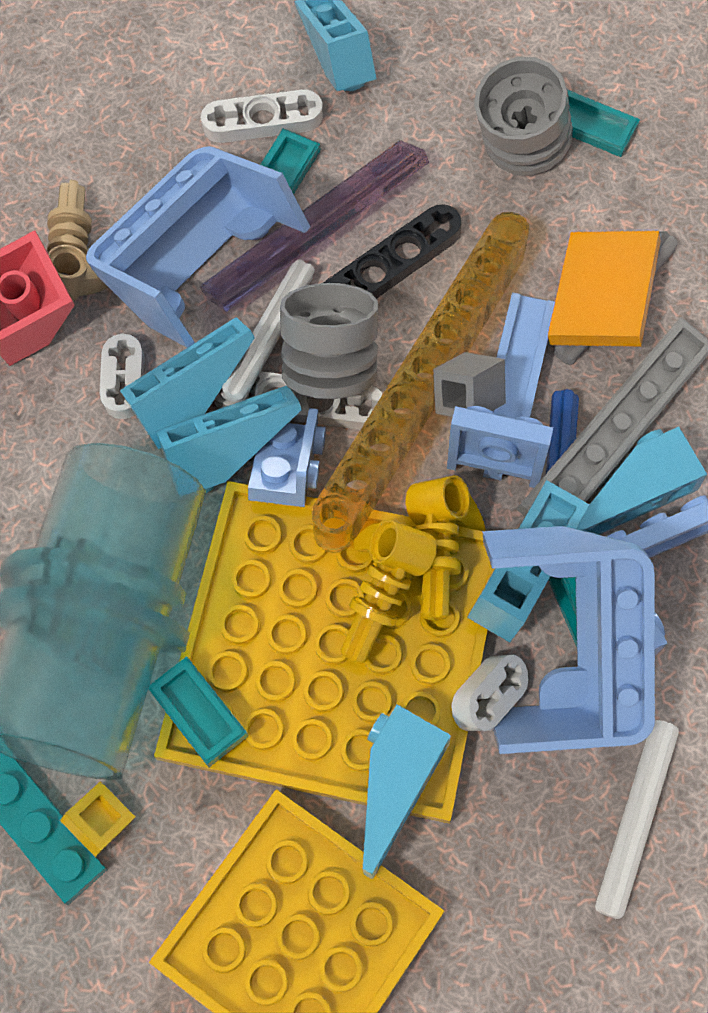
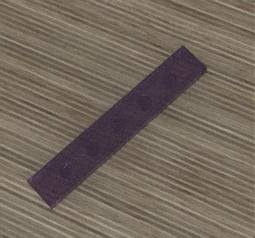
(324, 217)

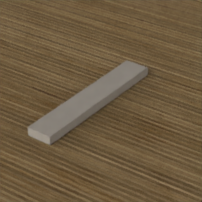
(626, 414)

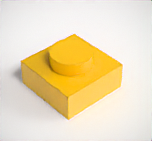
(97, 818)

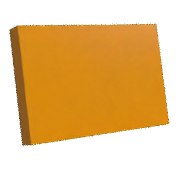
(605, 289)

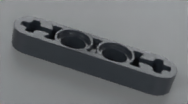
(399, 268)

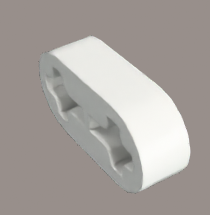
(112, 376)
(496, 699)

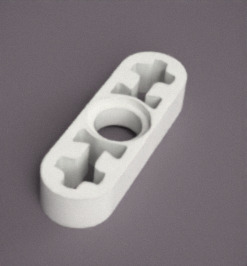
(250, 105)

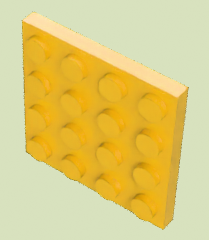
(296, 924)

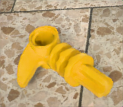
(435, 509)
(396, 551)

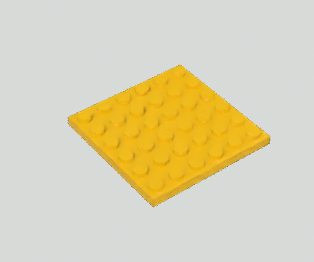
(271, 650)

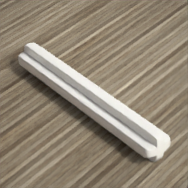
(266, 335)
(636, 820)

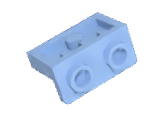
(286, 464)

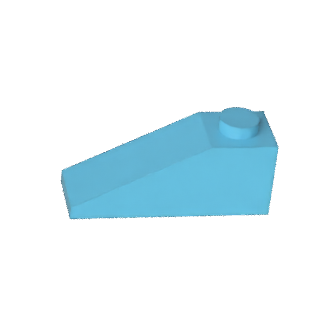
(339, 42)
(189, 380)
(225, 439)
(650, 477)
(514, 590)
(399, 768)

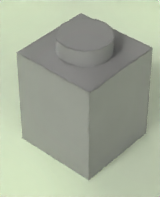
(469, 382)

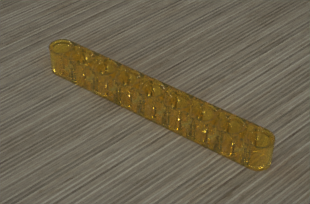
(416, 393)

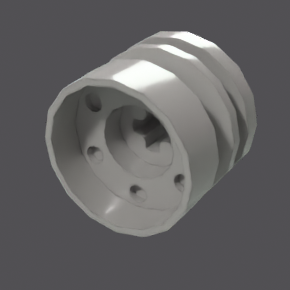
(524, 115)
(329, 340)

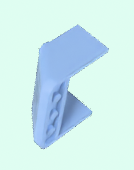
(183, 225)
(613, 687)

